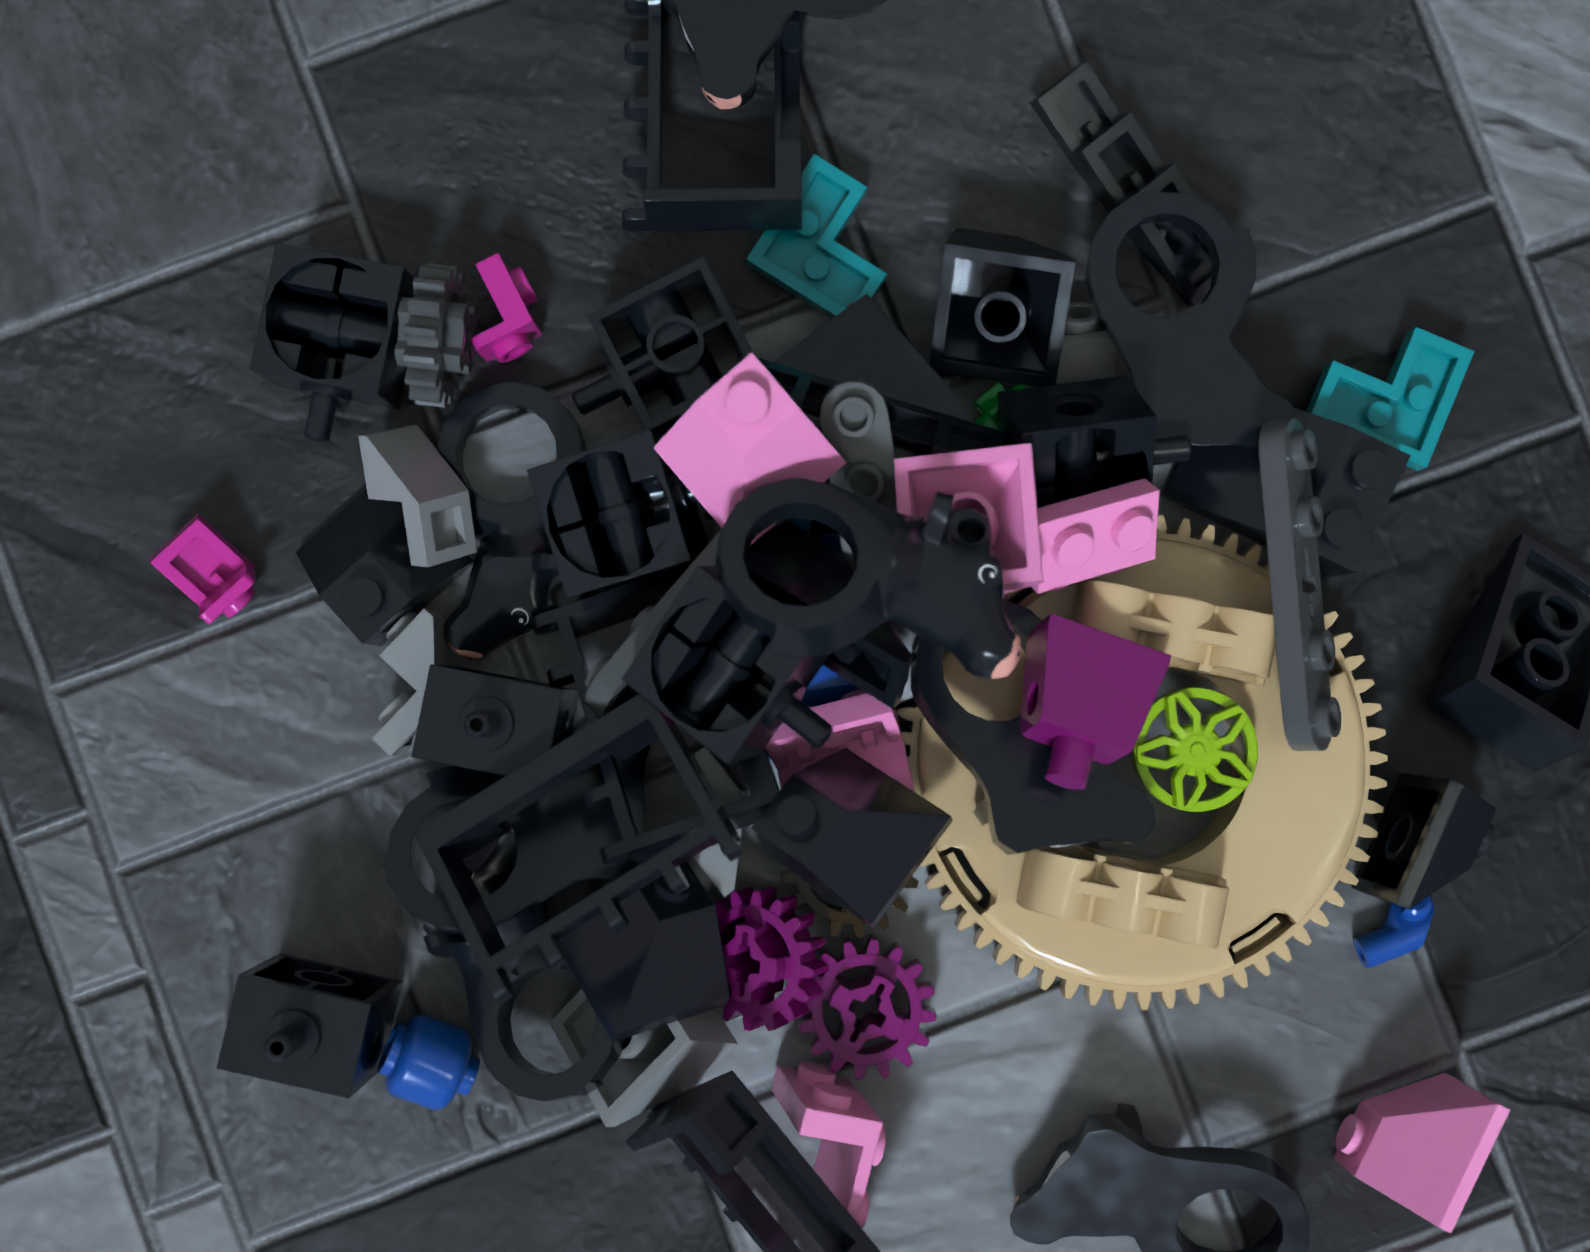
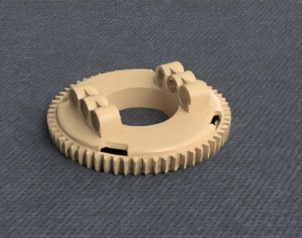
(1269, 851)

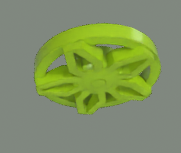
(1196, 750)

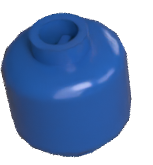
(428, 1062)

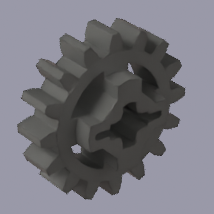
(435, 335)

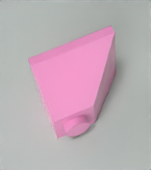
(745, 438)
(996, 484)
(1422, 1145)

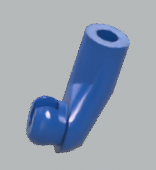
(1401, 934)

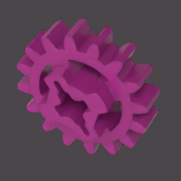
(763, 953)
(890, 1021)

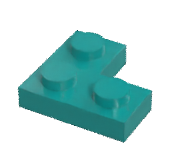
(810, 259)
(1406, 408)

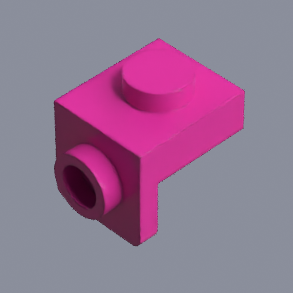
(512, 296)
(207, 569)

